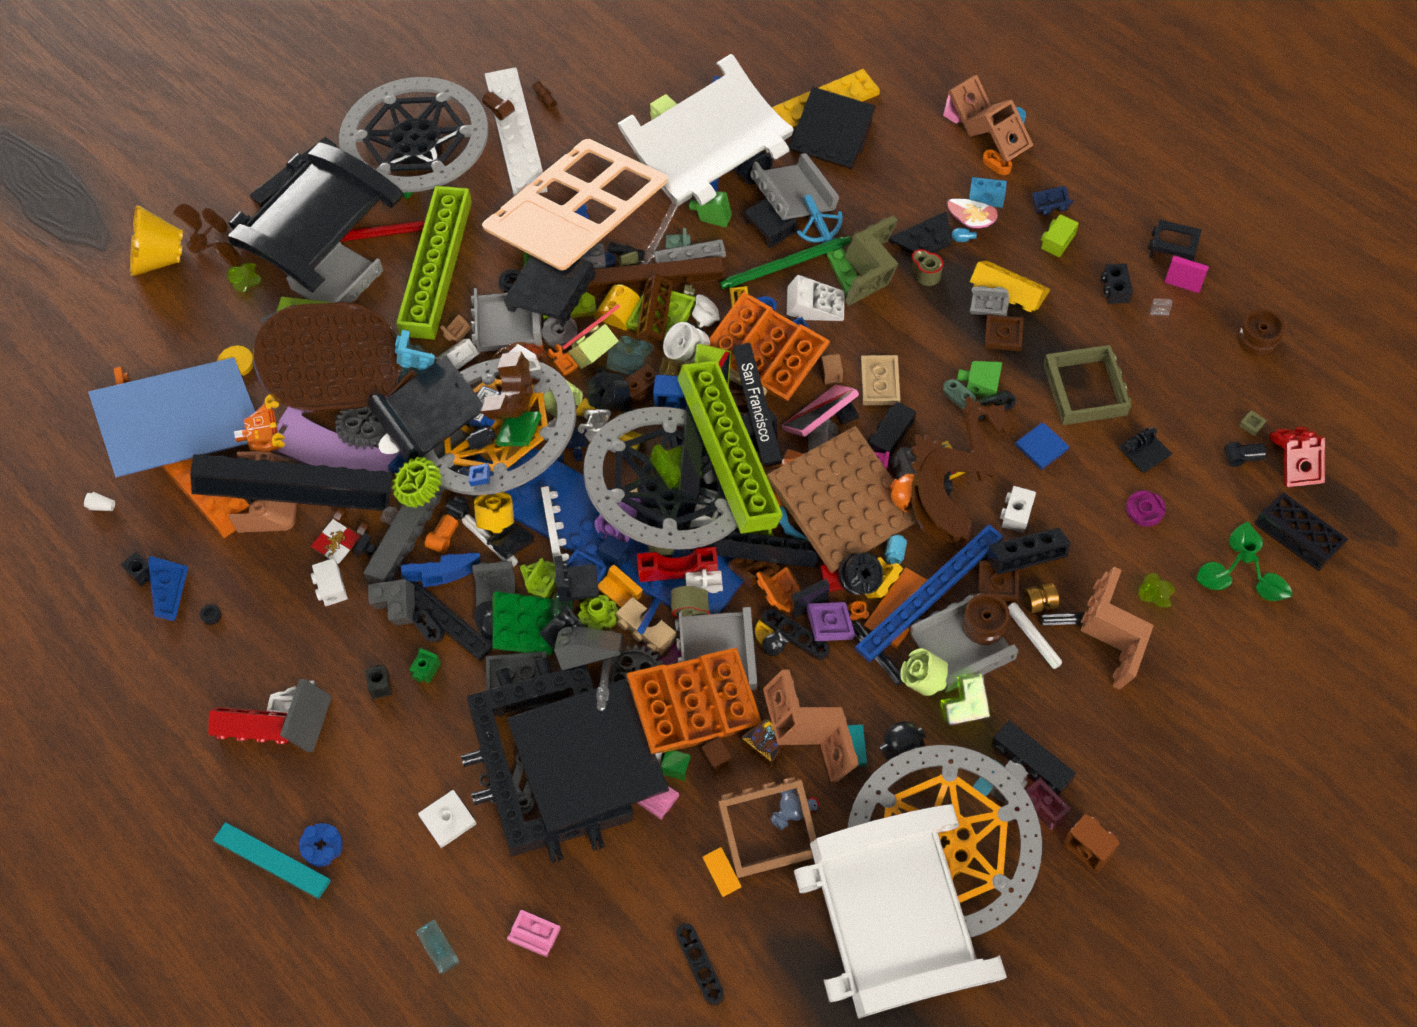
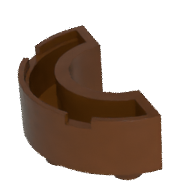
(515, 388)

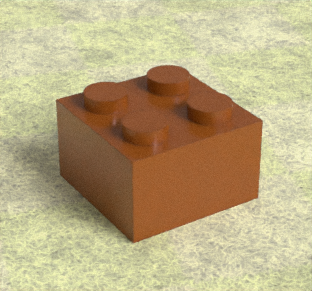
(1091, 843)

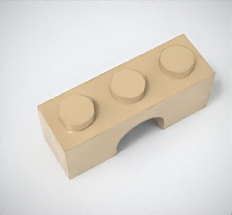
(657, 638)

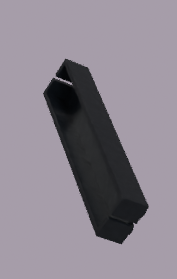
(290, 482)

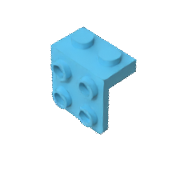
(411, 358)

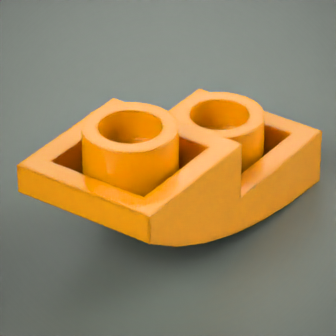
(721, 871)

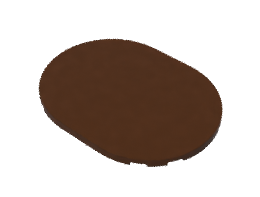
(326, 356)

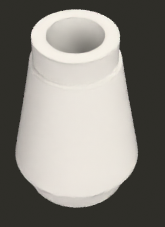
(95, 501)

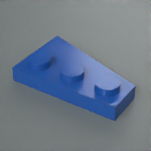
(166, 586)

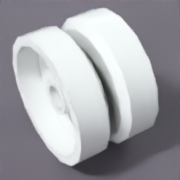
(682, 341)

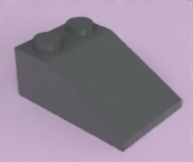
(585, 645)

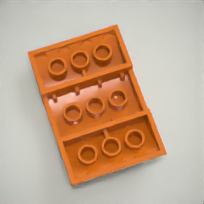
(780, 347)
(694, 701)

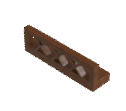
(651, 304)

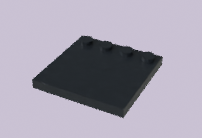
(832, 127)

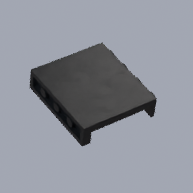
(550, 290)

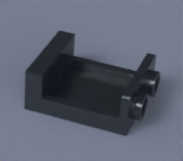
(769, 223)

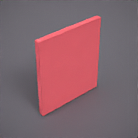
(591, 326)

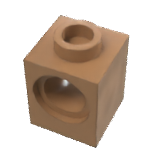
(832, 369)

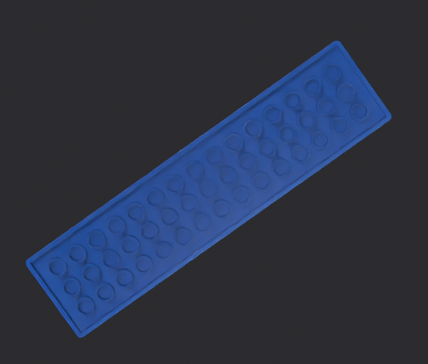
(580, 532)

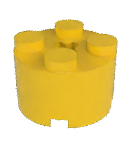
(494, 511)

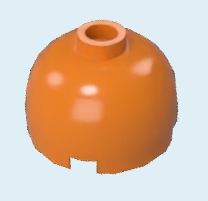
(902, 492)

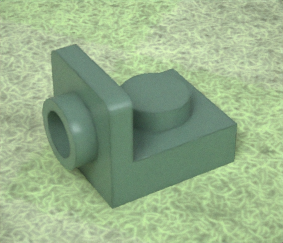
(678, 240)

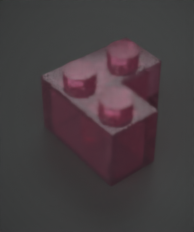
(1047, 804)

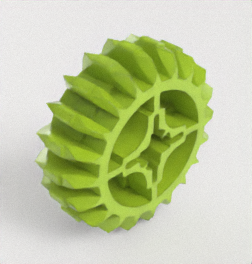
(417, 482)

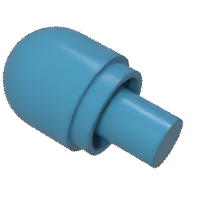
(963, 235)

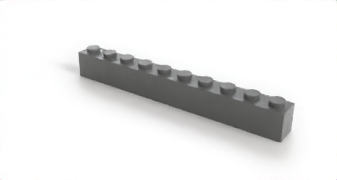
(406, 528)

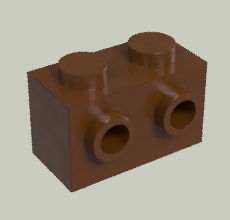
(641, 385)

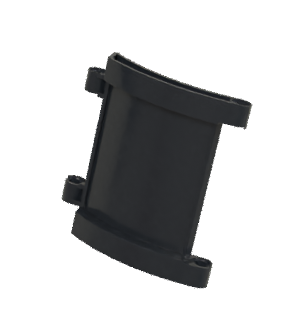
(312, 212)

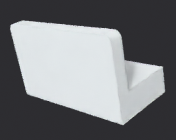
(460, 353)

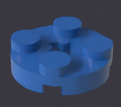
(312, 836)

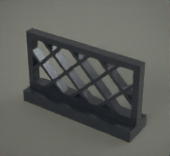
(1293, 539)

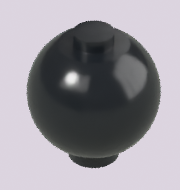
(902, 738)

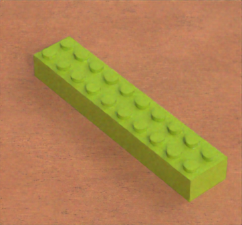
(434, 262)
(729, 447)

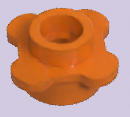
(858, 605)

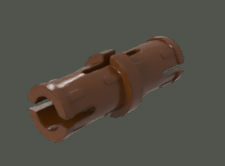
(544, 95)

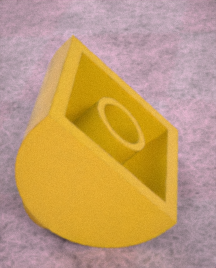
(625, 298)

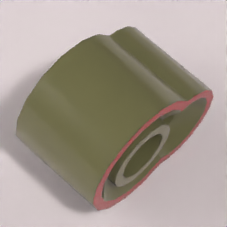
(926, 267)
(689, 601)

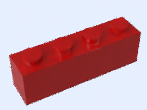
(246, 724)

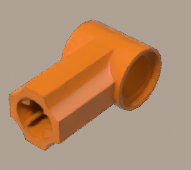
(440, 538)

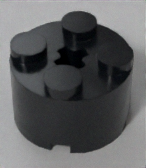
(608, 391)

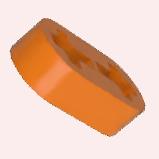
(996, 162)

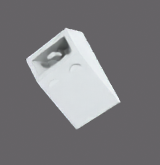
(814, 300)

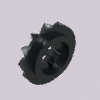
(504, 279)

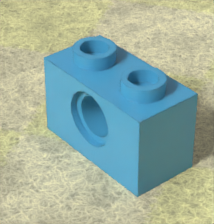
(988, 191)

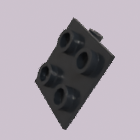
(1145, 449)
(563, 619)

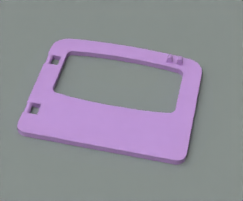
(319, 446)

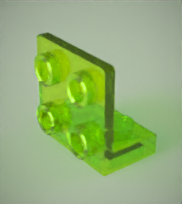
(668, 464)

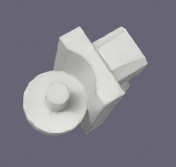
(705, 580)

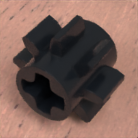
(457, 507)

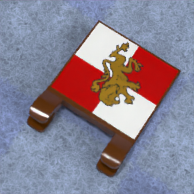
(338, 539)

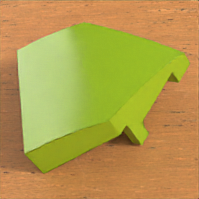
(539, 578)

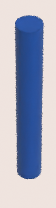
(648, 616)

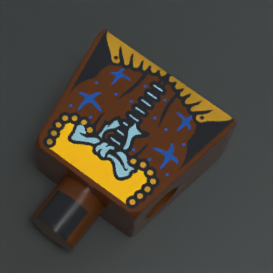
(763, 743)

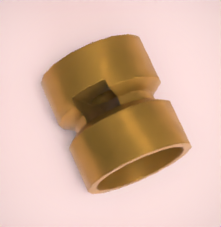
(1041, 598)

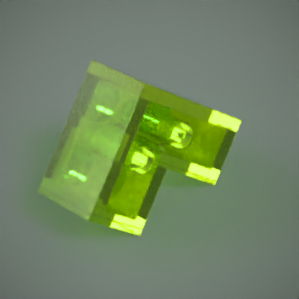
(971, 703)

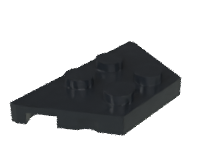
(929, 235)

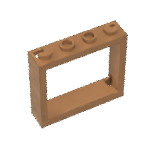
(774, 862)

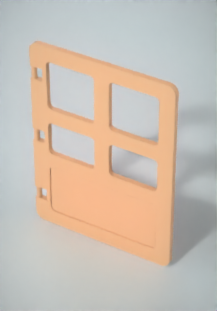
(555, 230)

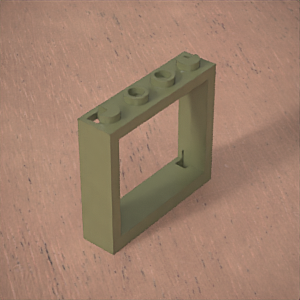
(1082, 356)

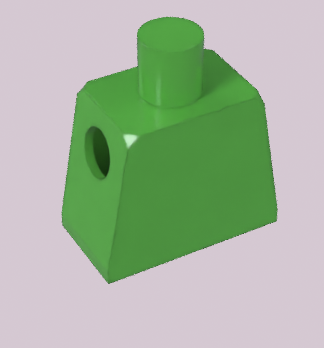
(715, 211)
(982, 377)

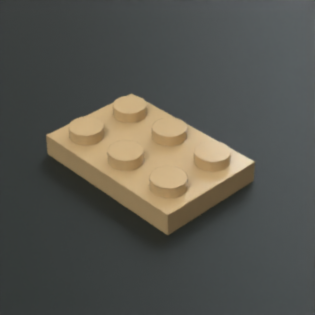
(880, 380)

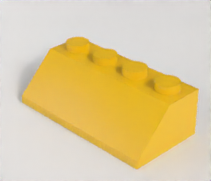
(1020, 289)

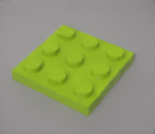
(679, 311)

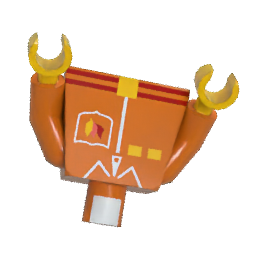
(262, 429)

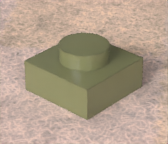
(1252, 423)

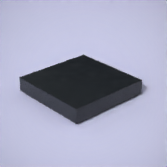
(813, 594)

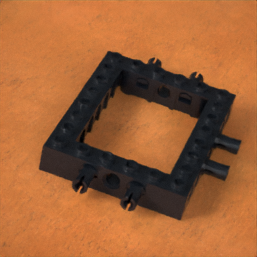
(510, 696)

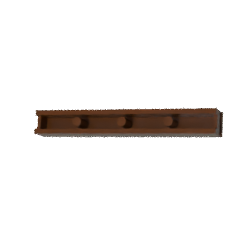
(679, 272)

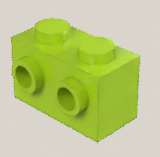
(1059, 235)

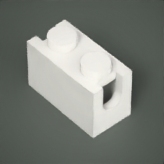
(329, 582)

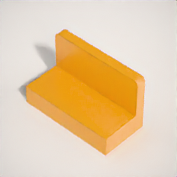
(619, 587)

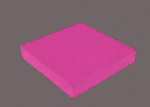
(1186, 274)

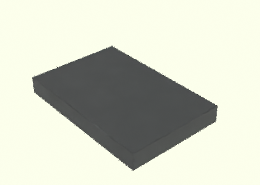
(306, 715)

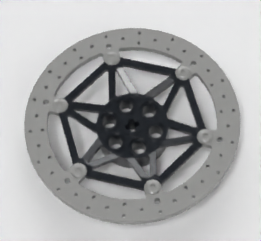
(417, 140)
(650, 485)

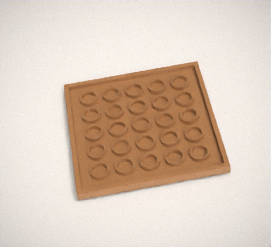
(841, 498)

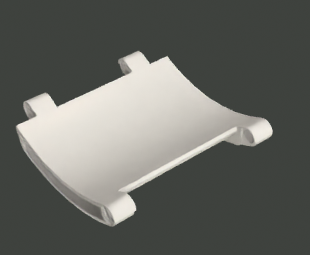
(708, 135)
(895, 912)

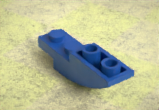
(449, 569)

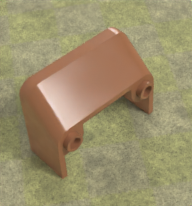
(265, 514)

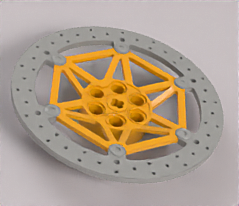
(556, 436)
(1001, 817)

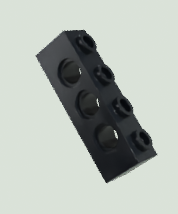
(1028, 550)

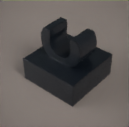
(847, 414)
(364, 546)

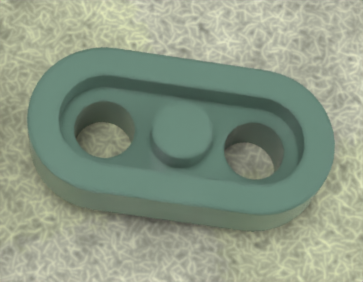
(958, 393)

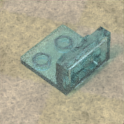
(628, 355)

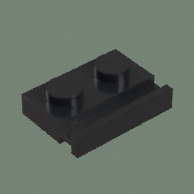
(510, 540)

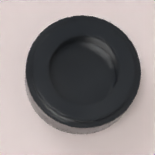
(210, 614)

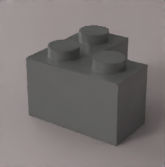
(397, 597)

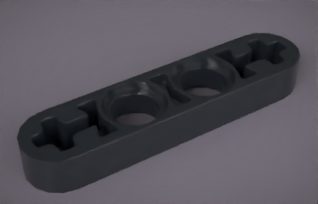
(798, 631)
(702, 963)

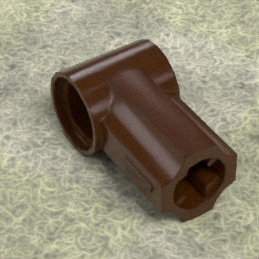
(500, 107)

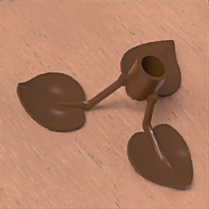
(199, 241)

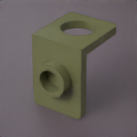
(628, 259)

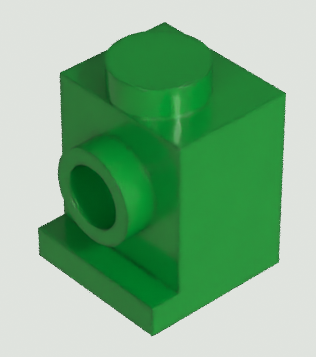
(428, 671)

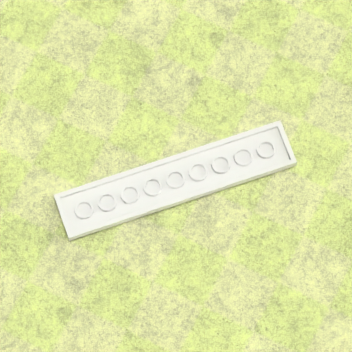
(516, 131)

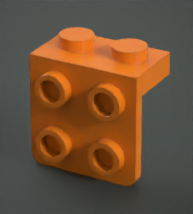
(779, 588)

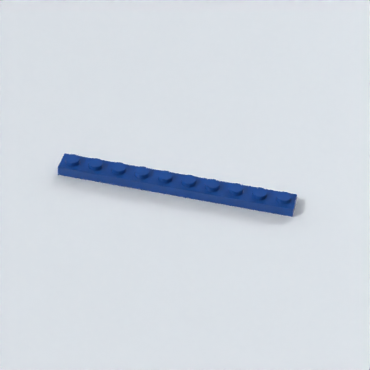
(928, 594)

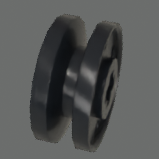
(860, 573)

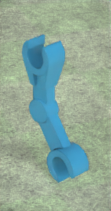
(788, 529)

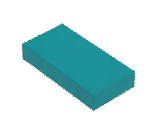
(858, 741)

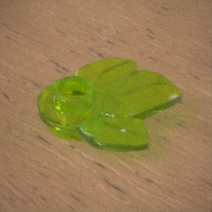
(243, 277)
(1156, 590)

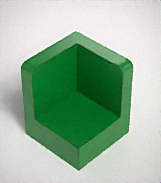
(675, 764)

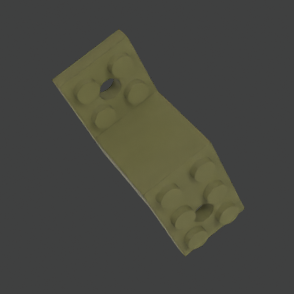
(871, 260)

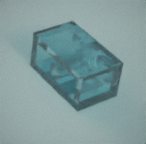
(437, 946)

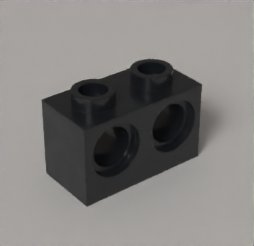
(1117, 283)

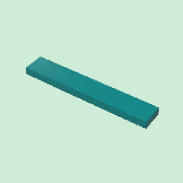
(272, 860)

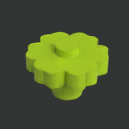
(598, 613)

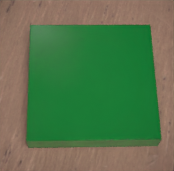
(518, 430)

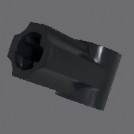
(1239, 454)

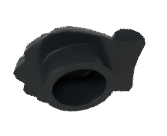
(775, 643)

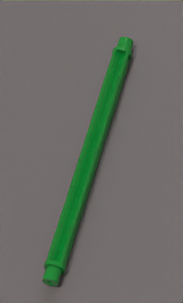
(785, 262)

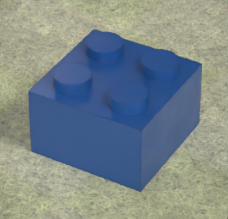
(668, 392)

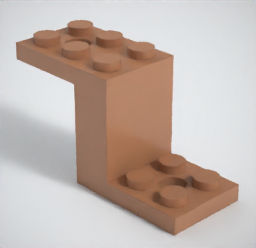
(998, 119)
(1116, 628)
(810, 726)

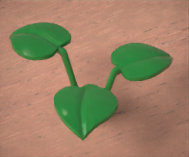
(1248, 543)

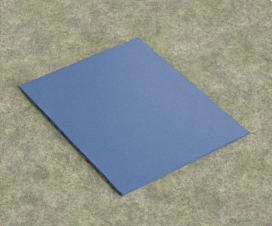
(172, 416)

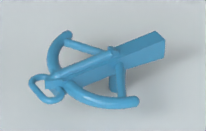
(816, 217)

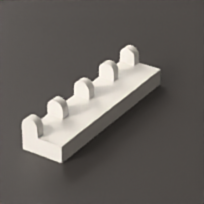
(552, 526)

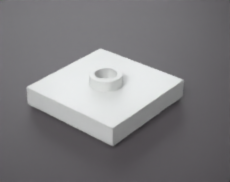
(447, 818)

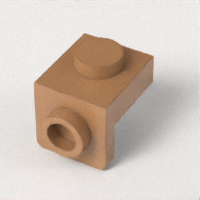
(457, 329)

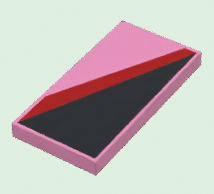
(820, 410)

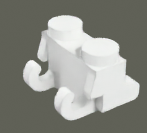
(596, 420)

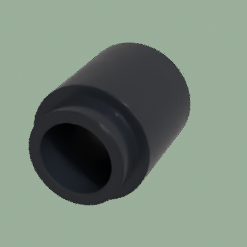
(481, 438)

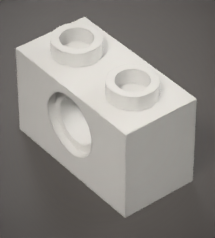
(1020, 499)

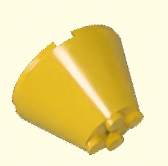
(154, 242)

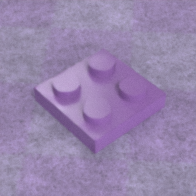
(830, 621)

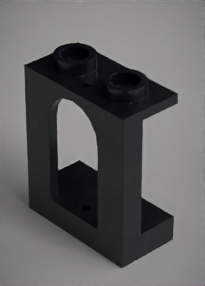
(1173, 249)

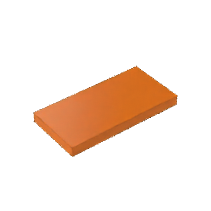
(900, 591)

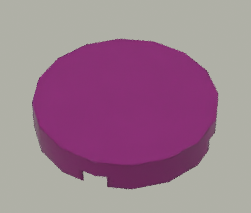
(1145, 508)

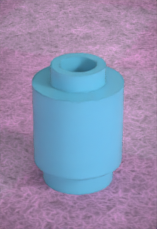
(895, 549)

